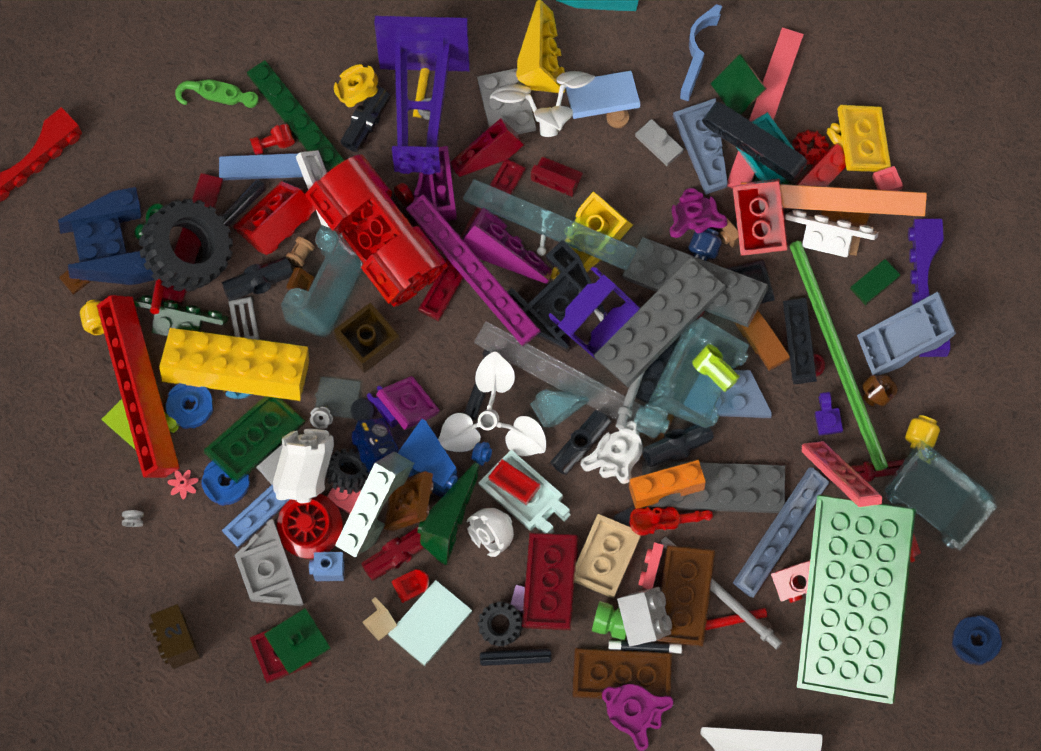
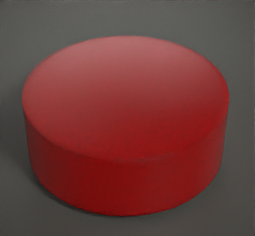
(404, 194)

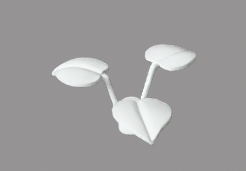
(549, 118)
(459, 433)

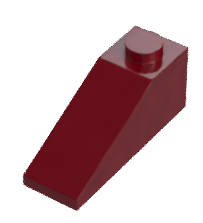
(491, 147)

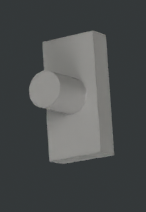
(659, 142)

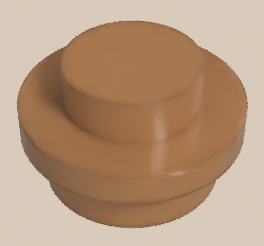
(618, 119)

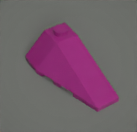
(496, 246)

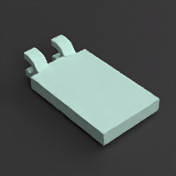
(539, 508)

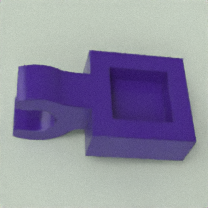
(383, 409)
(827, 419)

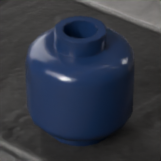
(705, 244)

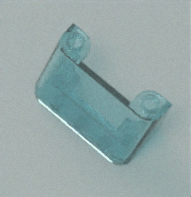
(330, 291)
(682, 387)
(941, 495)

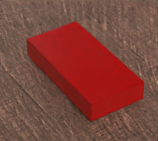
(514, 482)

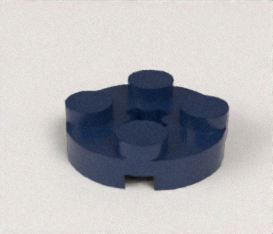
(972, 627)

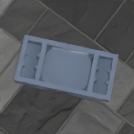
(907, 335)

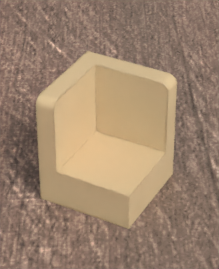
(380, 622)

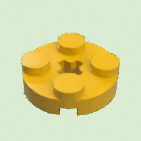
(352, 94)

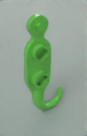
(217, 92)

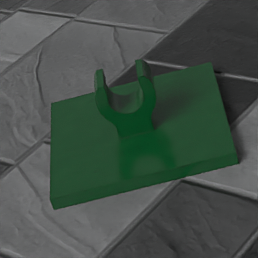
(738, 85)
(297, 641)

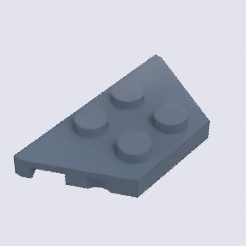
(743, 399)

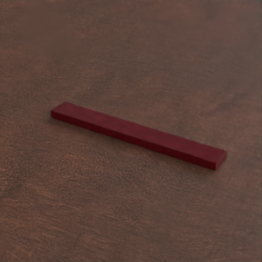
(449, 281)

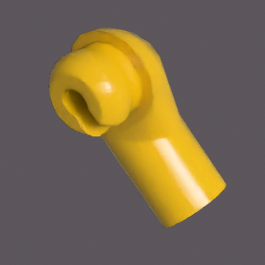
(833, 133)

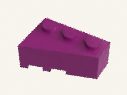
(438, 188)

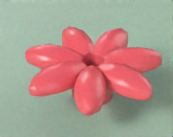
(183, 488)

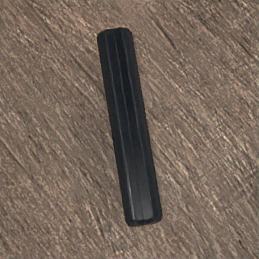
(243, 202)
(515, 657)

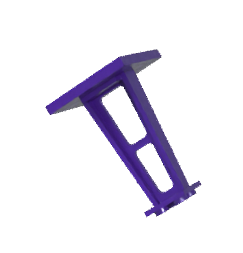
(412, 45)

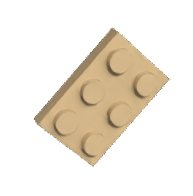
(606, 556)

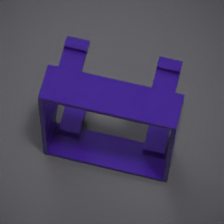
(584, 306)

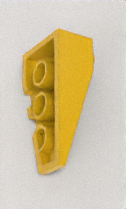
(538, 56)
(601, 217)

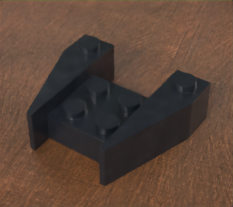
(557, 295)

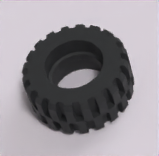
(208, 229)

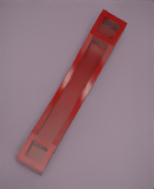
(56, 134)

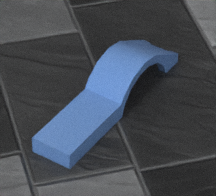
(710, 18)

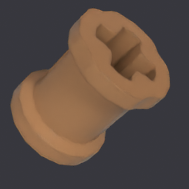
(300, 251)

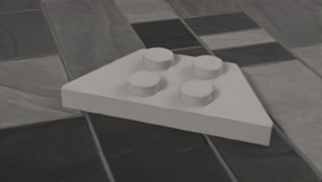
(267, 569)

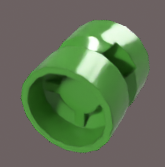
(609, 620)

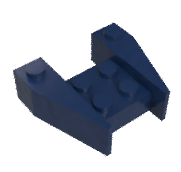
(101, 241)

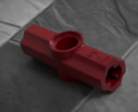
(393, 554)

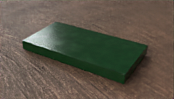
(253, 437)

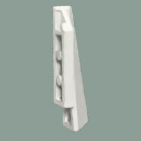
(754, 740)

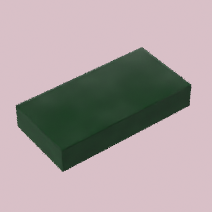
(875, 282)

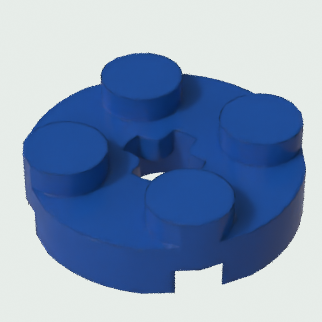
(185, 417)
(222, 494)

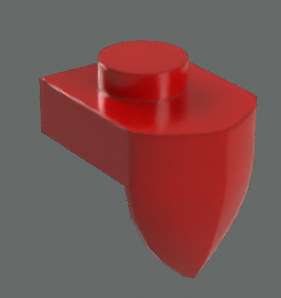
(411, 584)

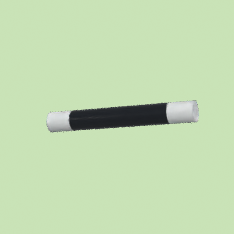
(646, 647)

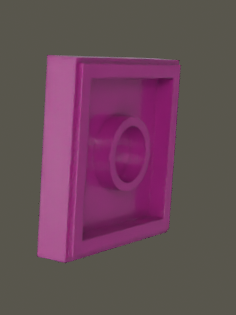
(408, 402)

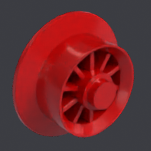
(309, 526)

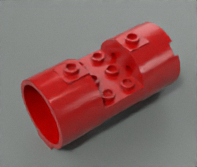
(359, 208)

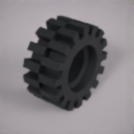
(343, 480)
(487, 631)

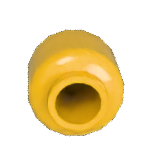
(90, 318)
(922, 429)

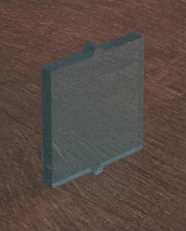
(337, 396)

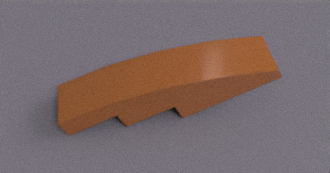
(764, 342)

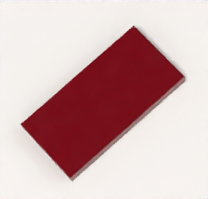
(550, 581)

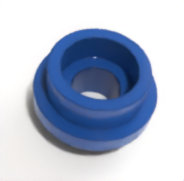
(481, 453)

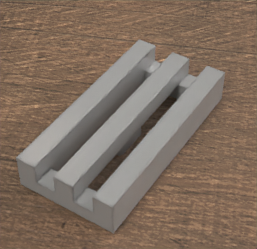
(241, 302)

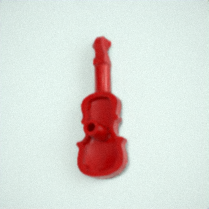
(647, 521)

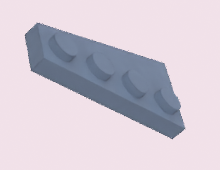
(702, 146)

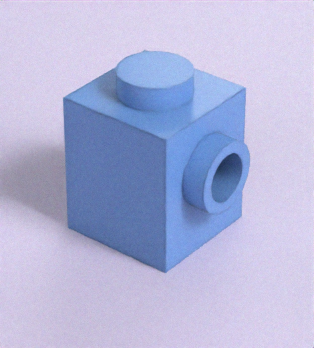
(327, 566)

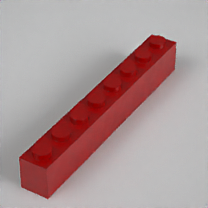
(137, 387)

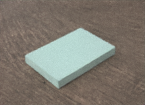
(430, 623)

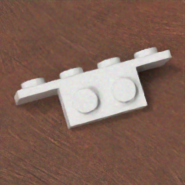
(829, 235)

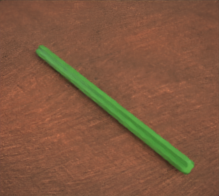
(838, 356)

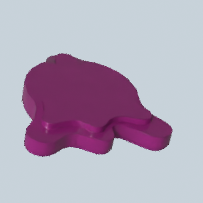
(695, 213)
(635, 710)

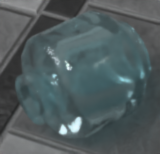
(651, 420)

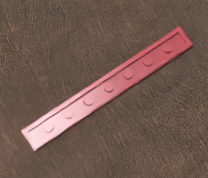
(775, 82)

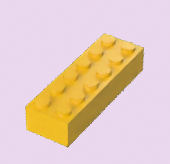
(234, 364)

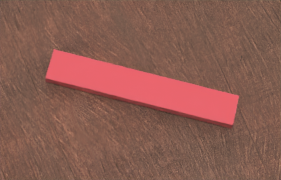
(841, 474)

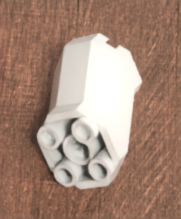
(303, 465)

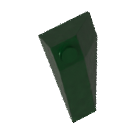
(441, 524)

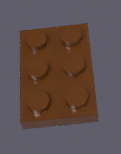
(409, 502)

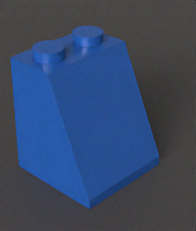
(429, 456)

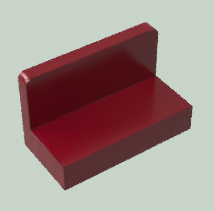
(556, 176)

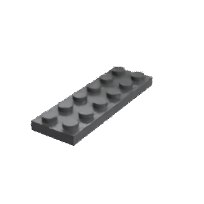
(658, 263)
(659, 322)
(729, 488)

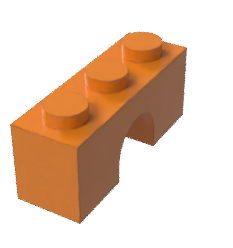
(679, 479)

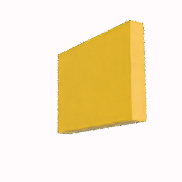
(863, 138)

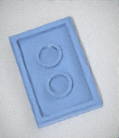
(604, 95)

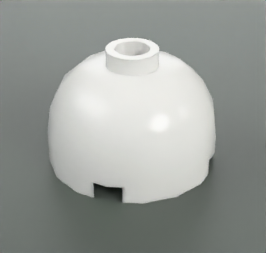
(491, 525)

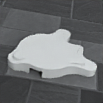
(616, 453)

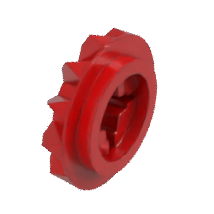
(819, 143)

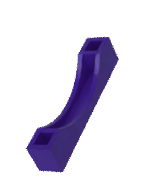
(927, 240)

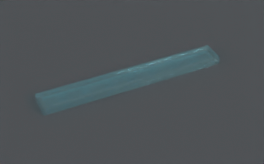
(550, 224)

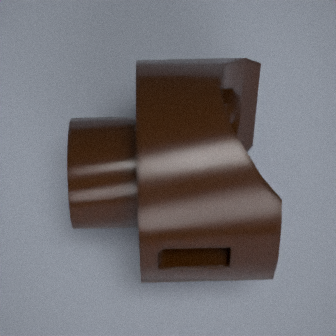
(875, 390)

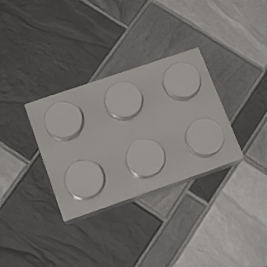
(516, 115)

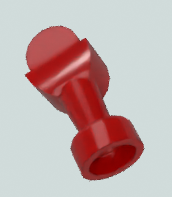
(279, 136)

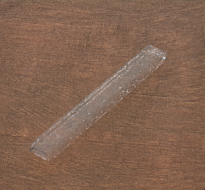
(552, 371)

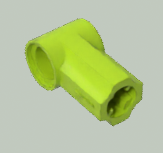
(711, 363)

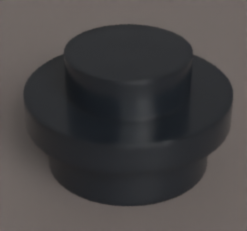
(361, 409)

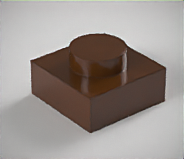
(300, 279)
(73, 285)

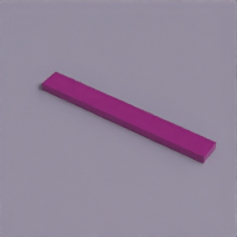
(473, 270)

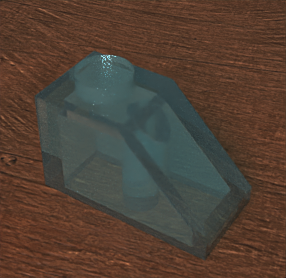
(556, 406)

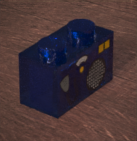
(373, 441)

